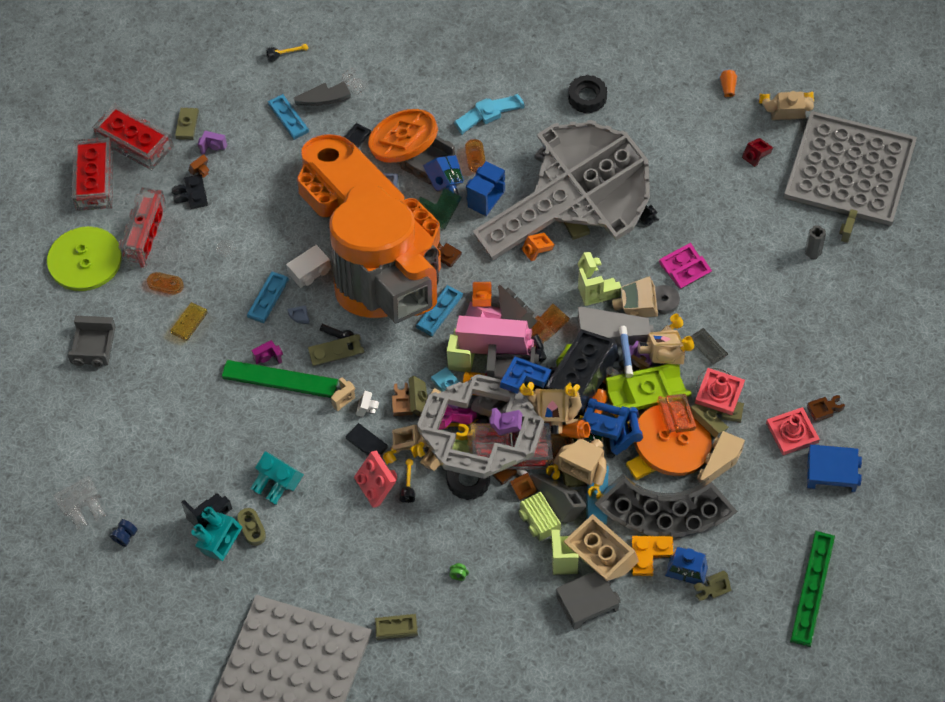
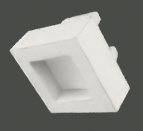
(366, 404)

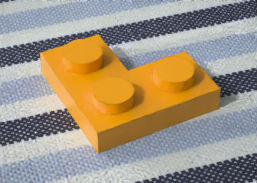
(647, 548)

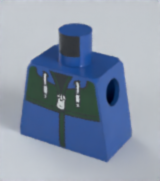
(444, 173)
(687, 566)

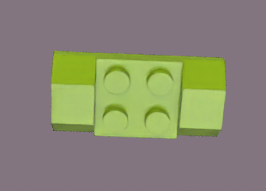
(645, 386)

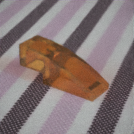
(549, 323)

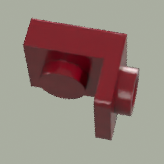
(756, 150)

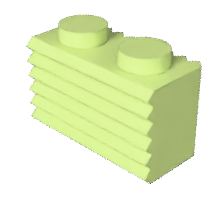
(539, 516)

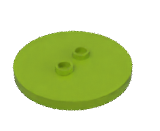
(84, 258)

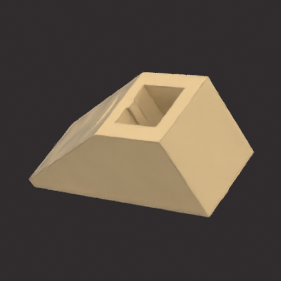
(724, 456)

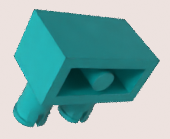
(283, 474)
(218, 535)

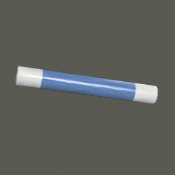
(626, 351)

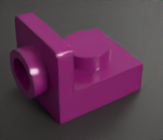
(265, 351)

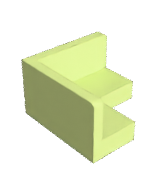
(597, 289)
(457, 358)
(563, 558)

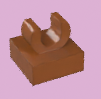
(199, 166)
(523, 486)

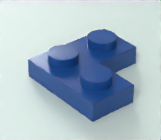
(522, 371)

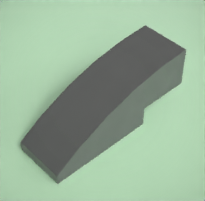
(323, 96)

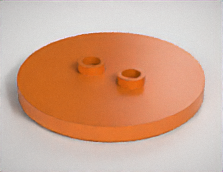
(403, 135)
(674, 452)

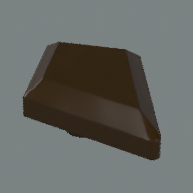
(637, 363)

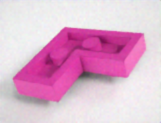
(459, 415)

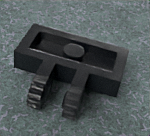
(195, 192)

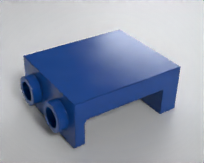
(833, 466)

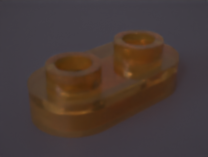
(474, 156)
(164, 283)

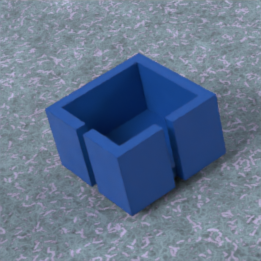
(485, 188)

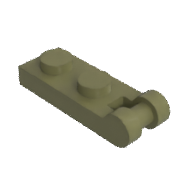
(335, 350)

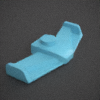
(488, 111)

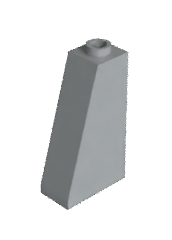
(608, 323)

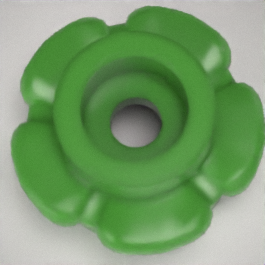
(459, 569)

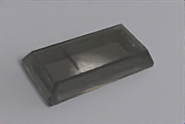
(708, 346)

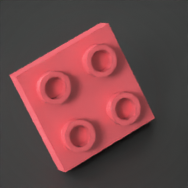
(719, 391)
(792, 431)
(375, 479)

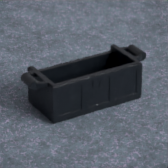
(585, 365)

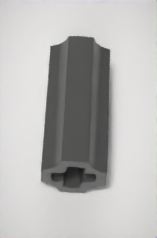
(815, 242)

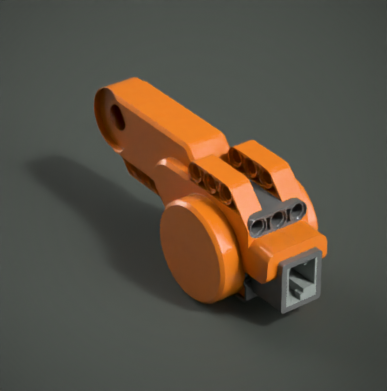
(379, 240)

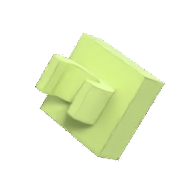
(589, 264)

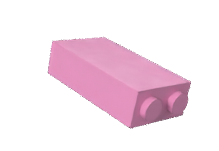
(507, 335)

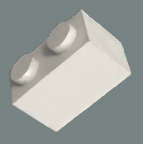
(308, 266)

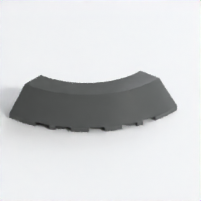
(665, 513)

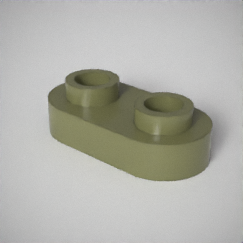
(252, 527)

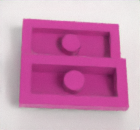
(685, 266)

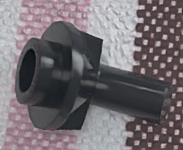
(539, 347)

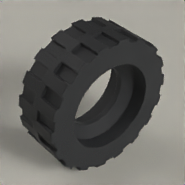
(591, 82)
(466, 492)

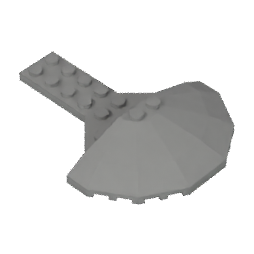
(585, 179)

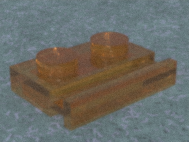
(676, 413)

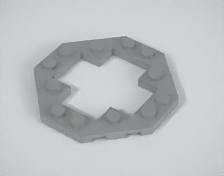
(502, 455)

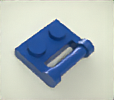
(602, 424)
(625, 438)

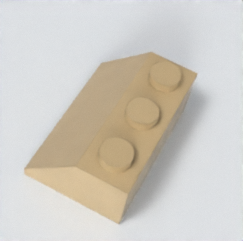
(602, 549)

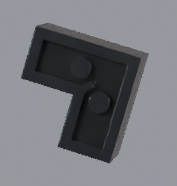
(219, 505)

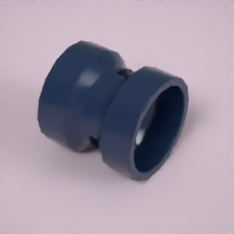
(123, 532)

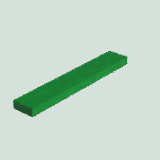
(279, 378)
(812, 589)

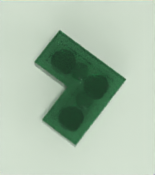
(443, 208)

